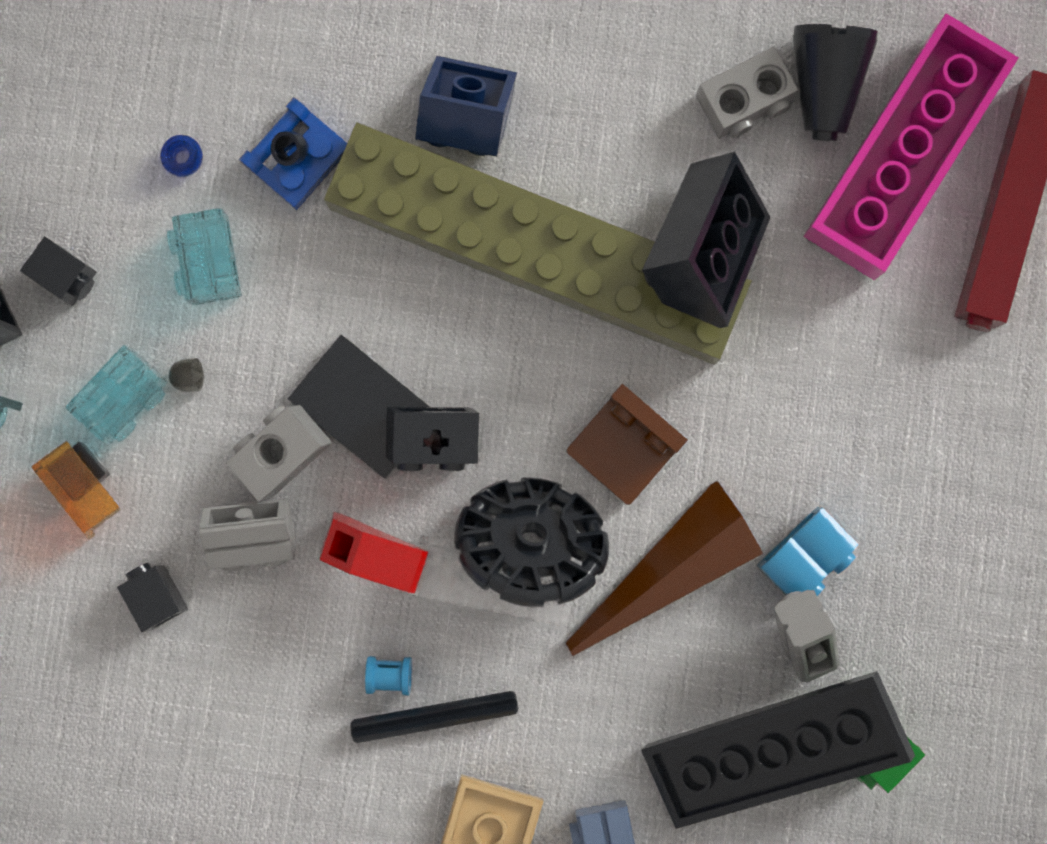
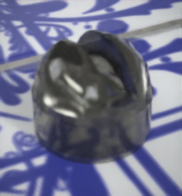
(187, 375)

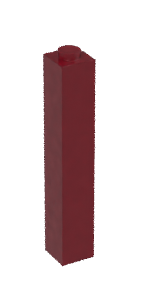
(1008, 211)

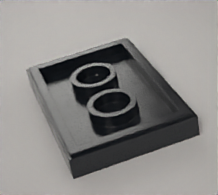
(350, 401)

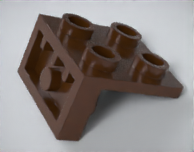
(625, 445)

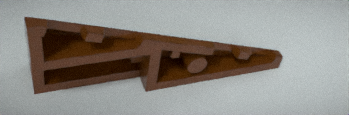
(694, 552)

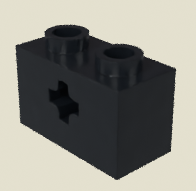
(410, 425)

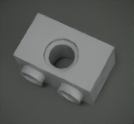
(301, 444)

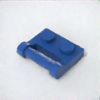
(297, 181)

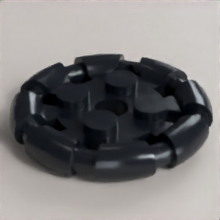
(525, 560)

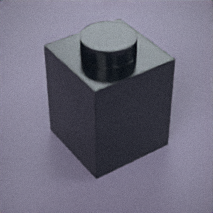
(59, 272)
(151, 596)

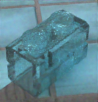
(204, 256)
(118, 395)

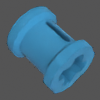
(388, 675)

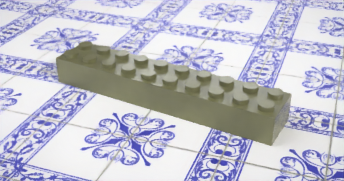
(513, 237)

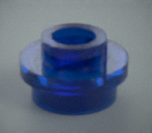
(173, 147)

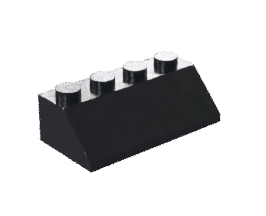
(708, 241)

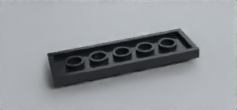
(779, 751)

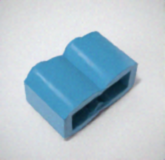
(809, 554)

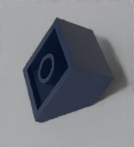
(465, 106)

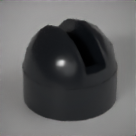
(285, 141)

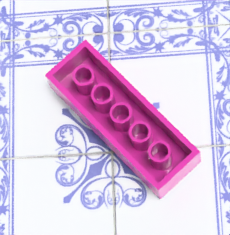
(911, 147)

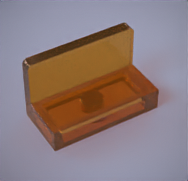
(76, 488)

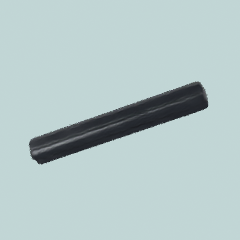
(434, 717)

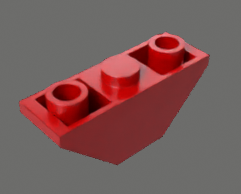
(372, 554)

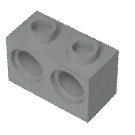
(741, 85)

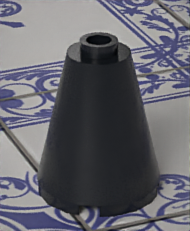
(831, 74)

